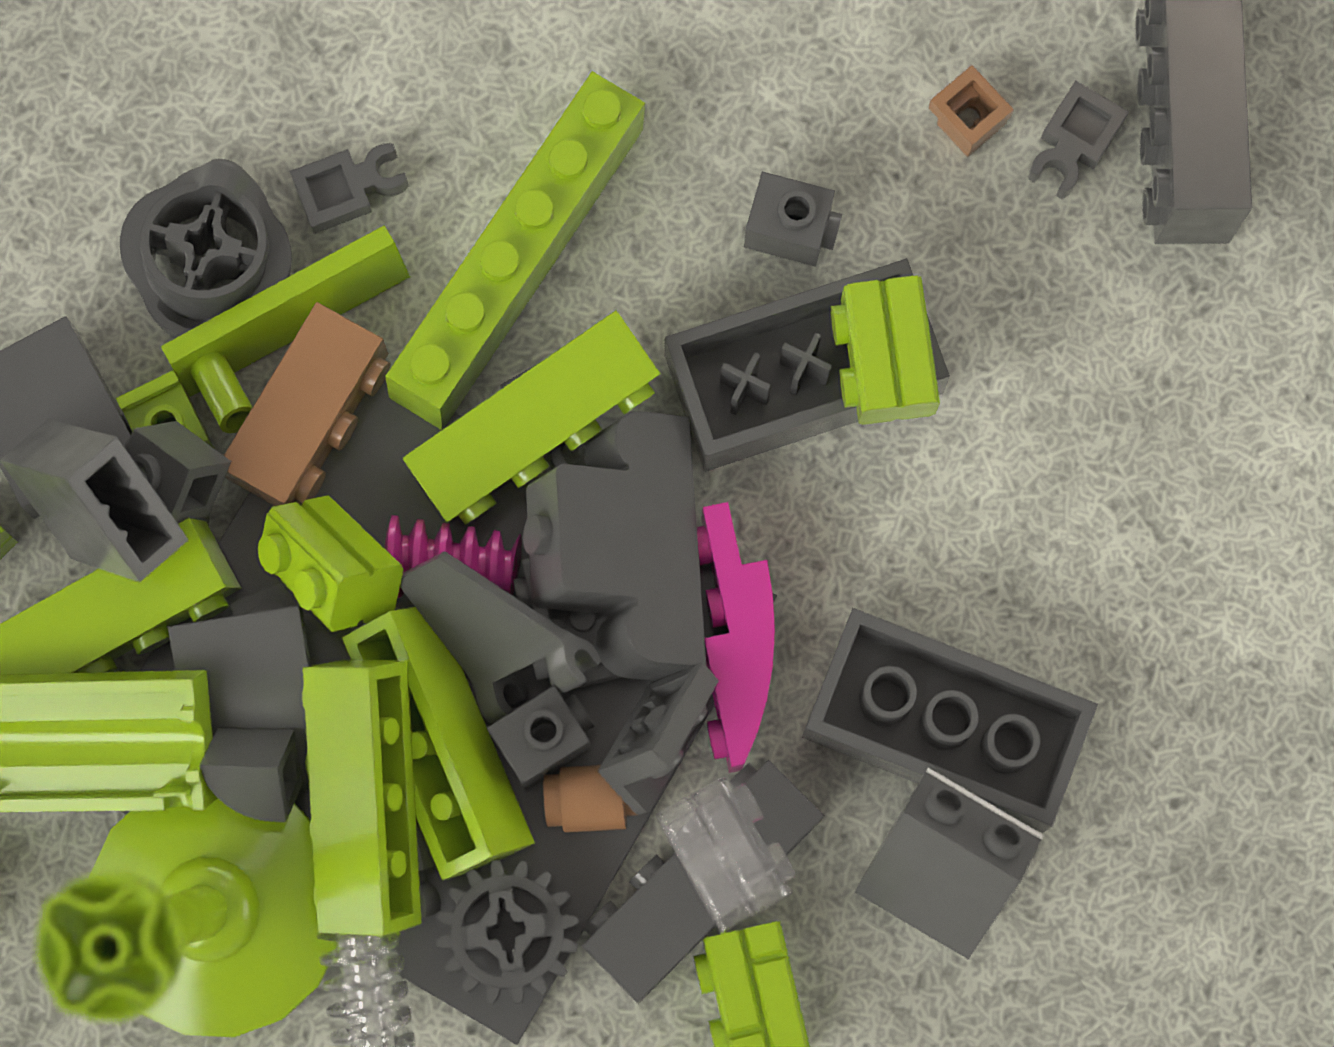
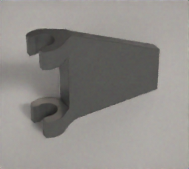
(493, 633)

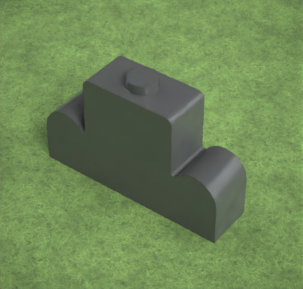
(624, 545)

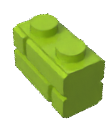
(887, 350)
(329, 562)
(752, 989)

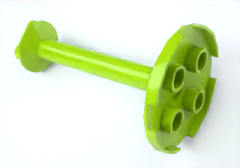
(189, 923)

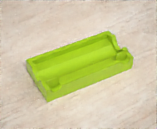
(104, 741)

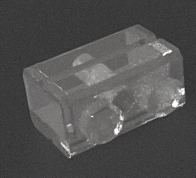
(726, 854)

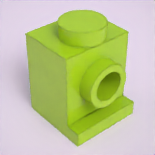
(160, 400)

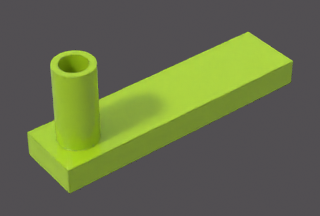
(271, 319)

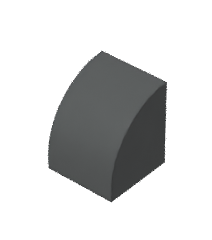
(254, 771)

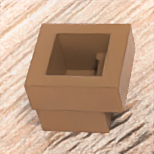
(971, 92)

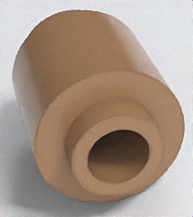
(583, 801)

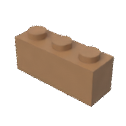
(307, 408)

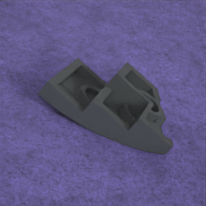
(251, 670)

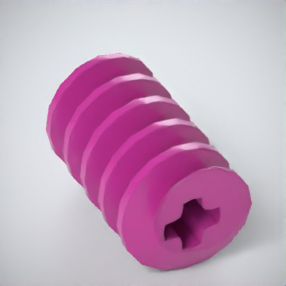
(490, 561)

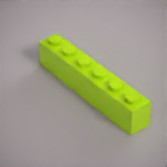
(516, 251)

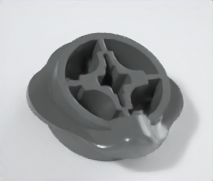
(154, 227)

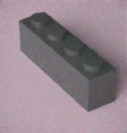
(665, 914)

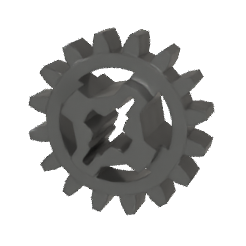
(477, 936)

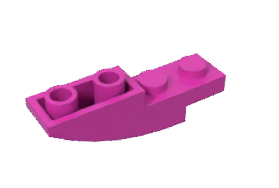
(745, 653)

